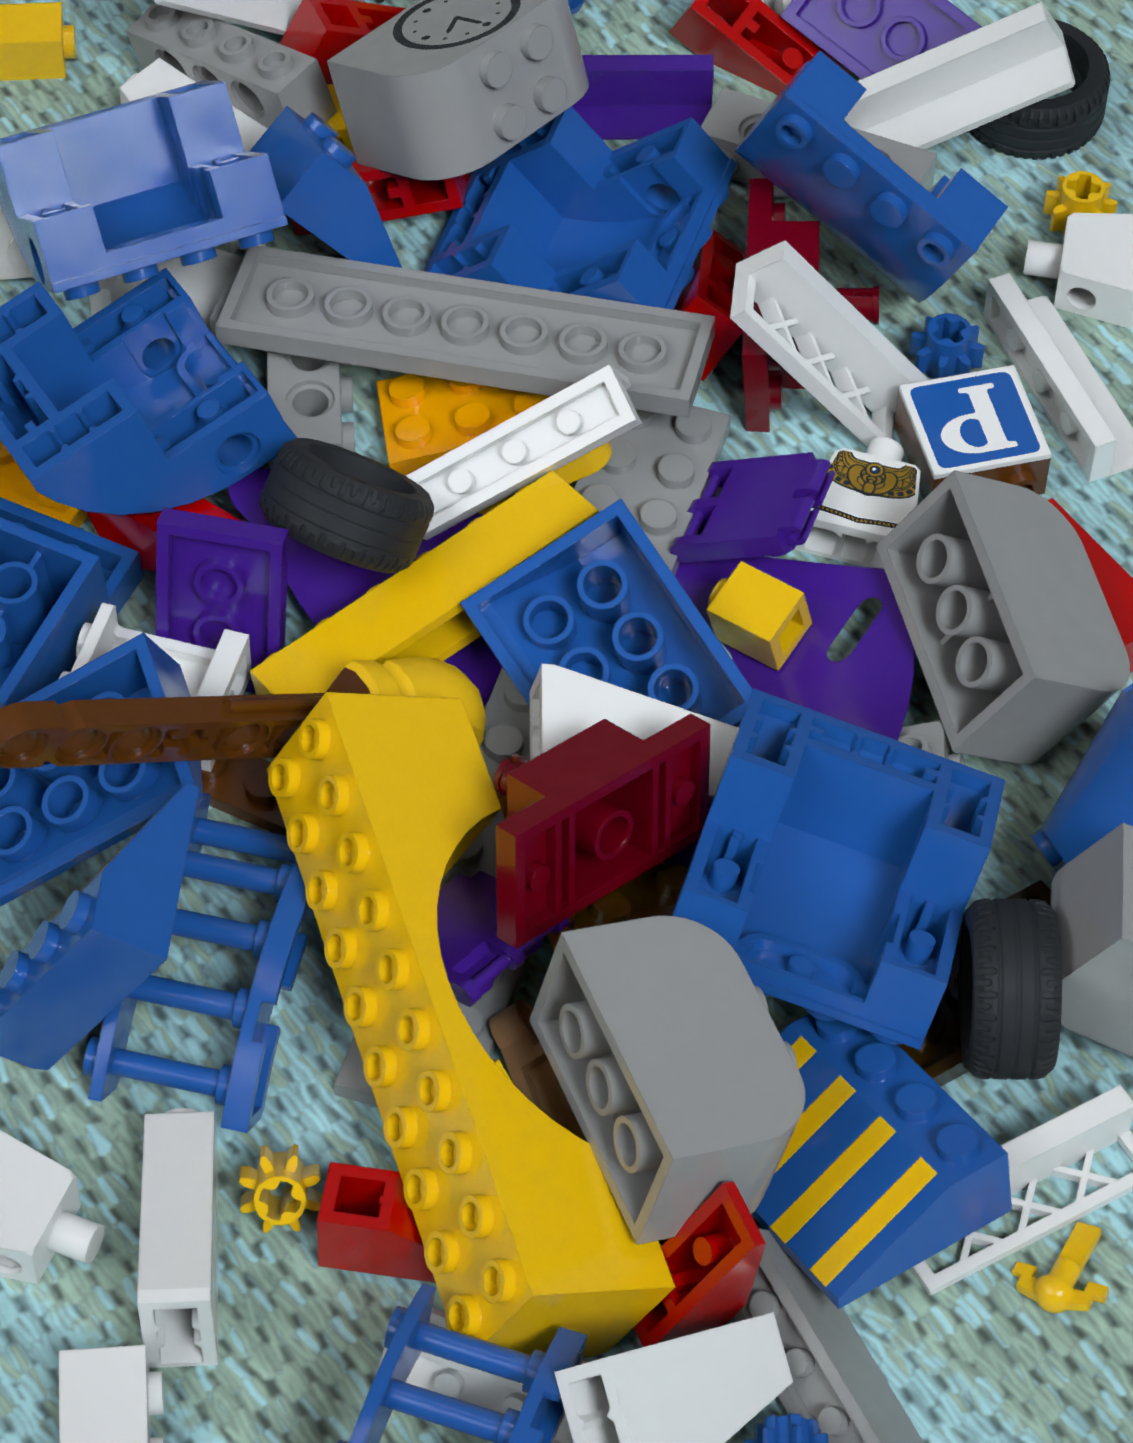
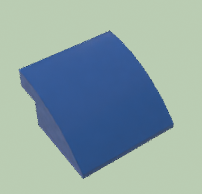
(48, 590)

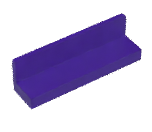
(644, 93)

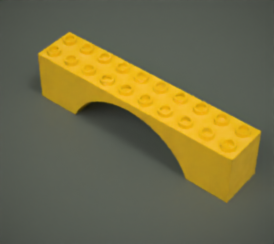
(502, 1195)

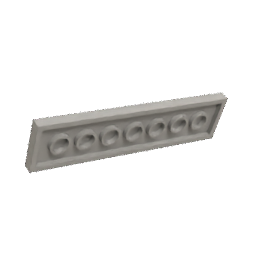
(462, 328)

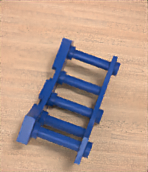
(274, 943)
(412, 1334)

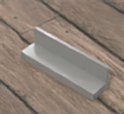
(827, 1359)

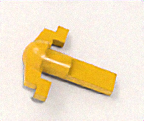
(1056, 1290)

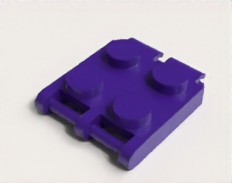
(758, 510)
(470, 939)

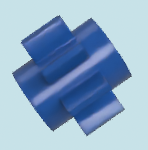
(947, 346)

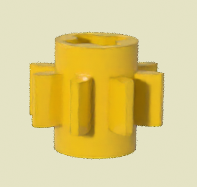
(1077, 194)
(293, 1201)

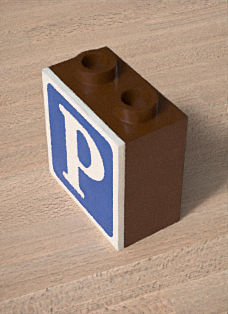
(972, 426)

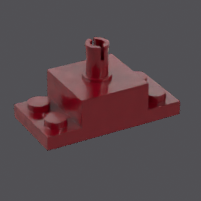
(767, 227)
(594, 819)

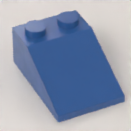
(324, 189)

